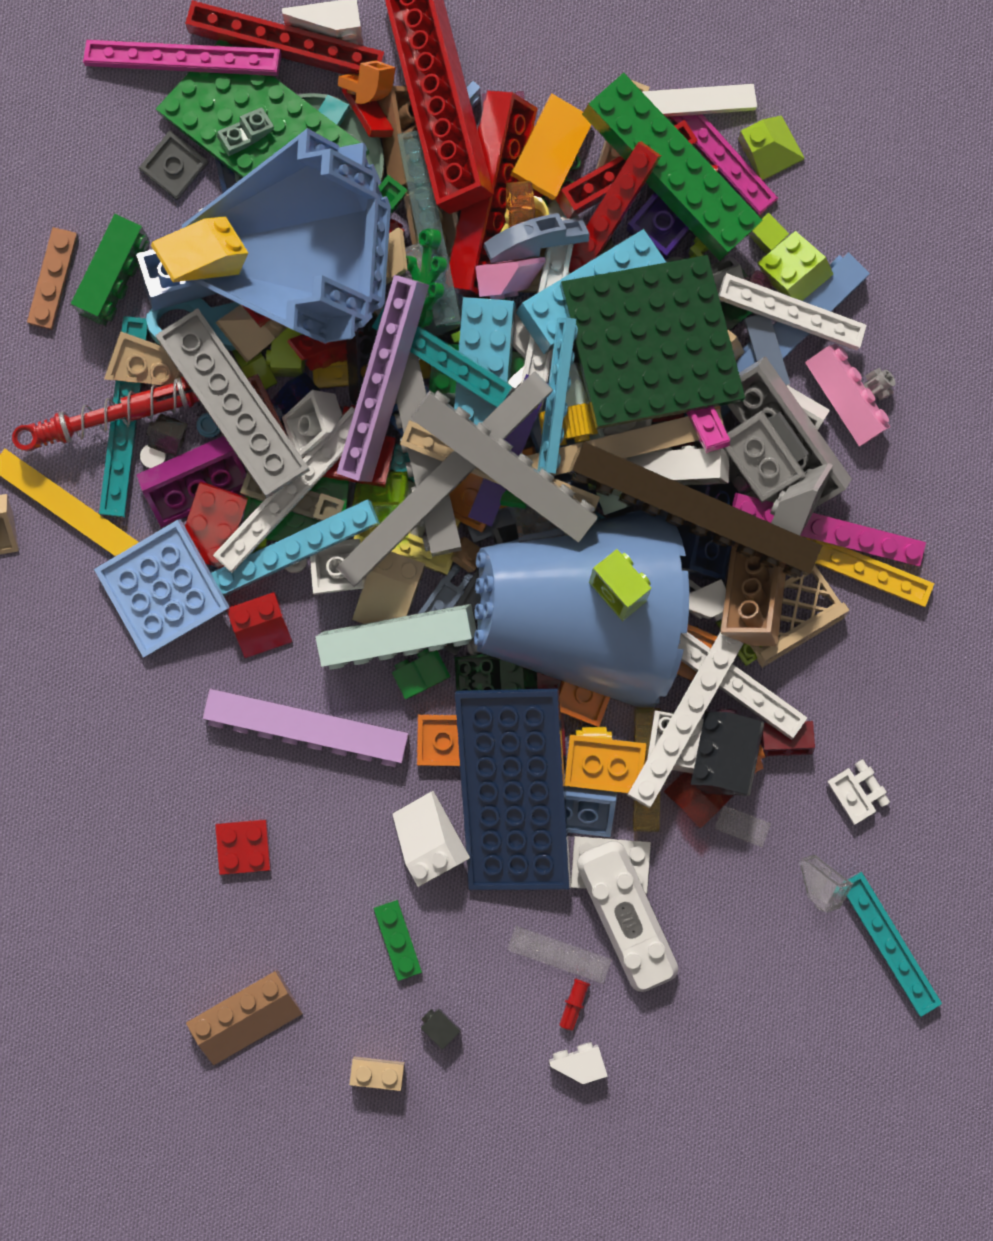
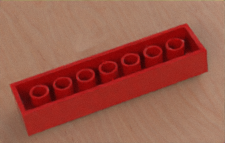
(503, 134)

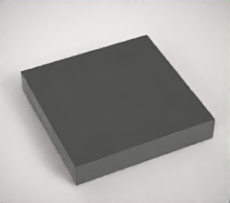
(173, 165)

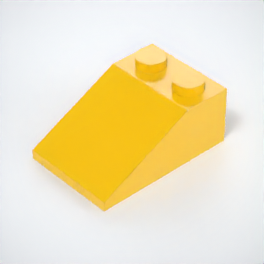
(201, 251)

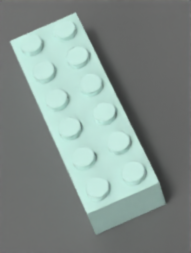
(396, 635)

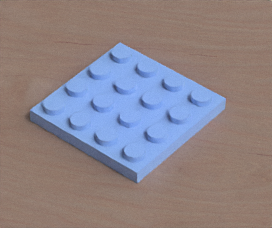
(161, 588)

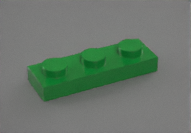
(397, 940)

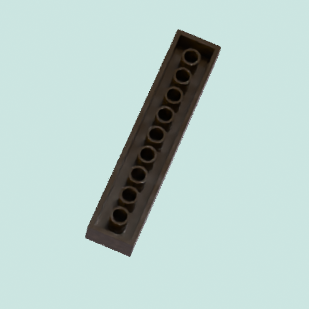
(693, 509)

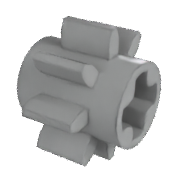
(880, 383)

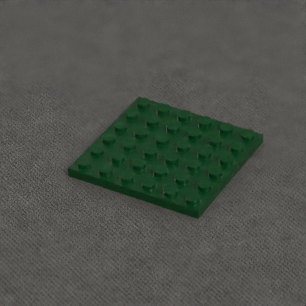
(652, 341)

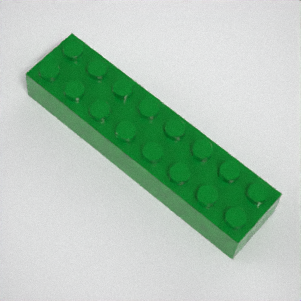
(681, 175)

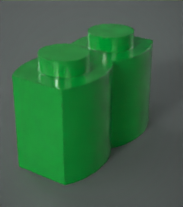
(420, 674)

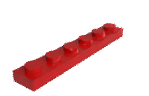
(615, 204)

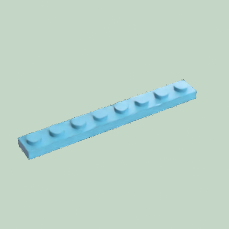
(297, 547)

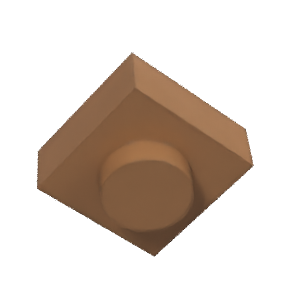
(467, 556)

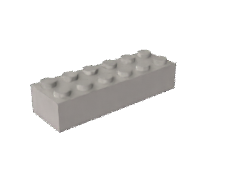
(768, 393)

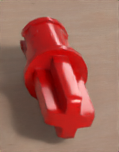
(574, 1004)

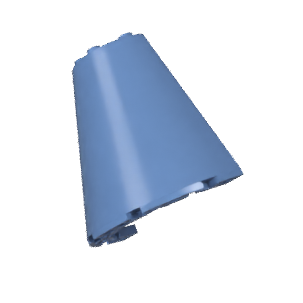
(552, 620)

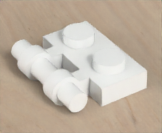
(851, 795)

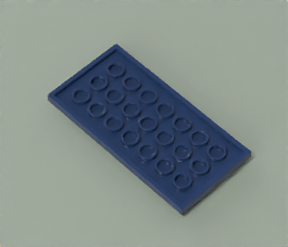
(513, 789)

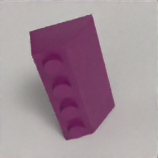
(174, 483)

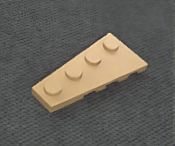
(140, 362)

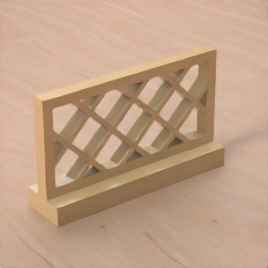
(808, 628)

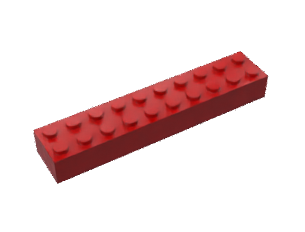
(440, 103)

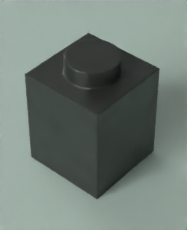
(439, 1027)

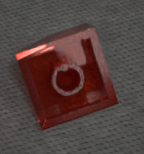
(693, 802)

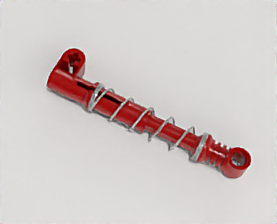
(131, 407)

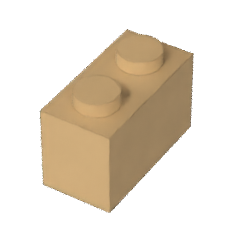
(377, 1073)

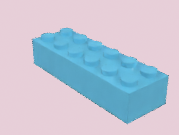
(541, 311)
(487, 340)

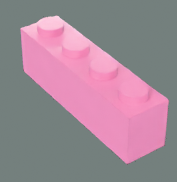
(848, 394)

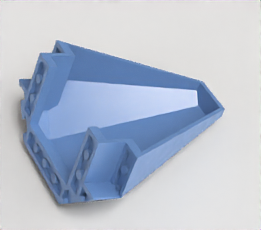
(310, 237)

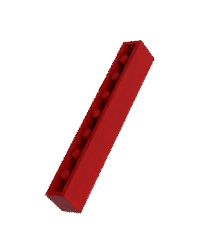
(293, 43)

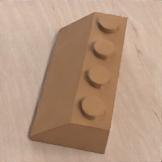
(401, 117)
(753, 601)
(244, 1017)

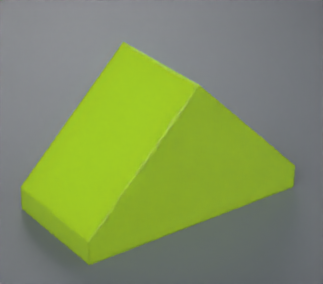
(256, 366)

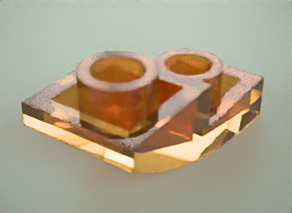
(520, 202)

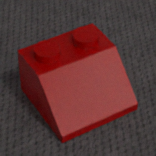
(259, 625)

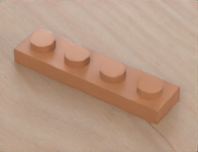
(52, 278)

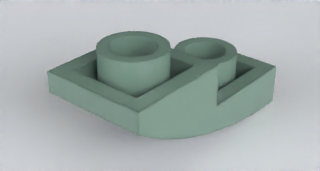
(249, 130)

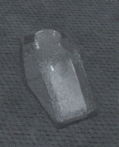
(824, 884)

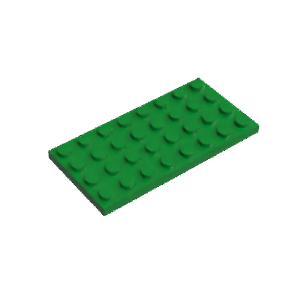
(217, 100)

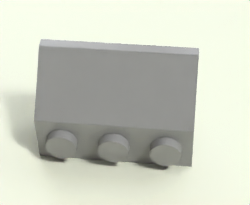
(800, 500)

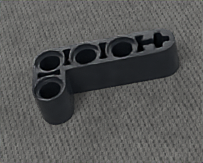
(357, 359)

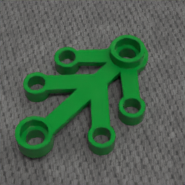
(430, 240)

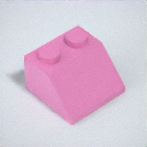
(507, 277)

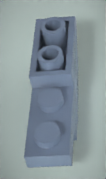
(529, 236)

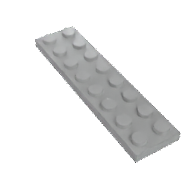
(232, 403)

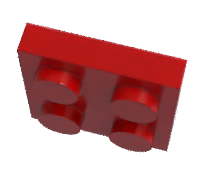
(243, 847)

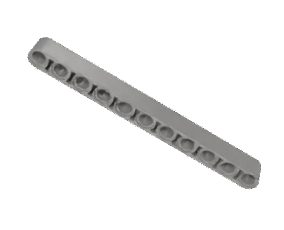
(439, 483)

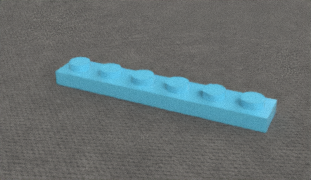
(555, 404)

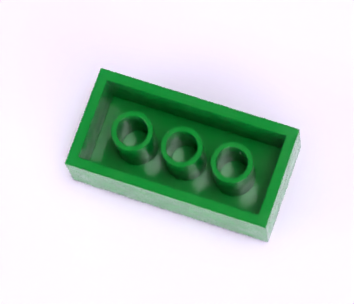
(110, 270)

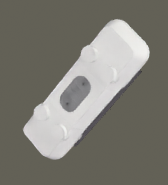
(627, 916)

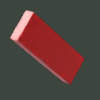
(370, 116)

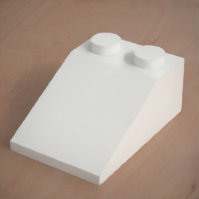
(331, 19)
(428, 839)

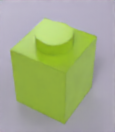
(768, 234)

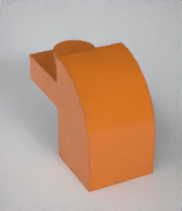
(371, 83)

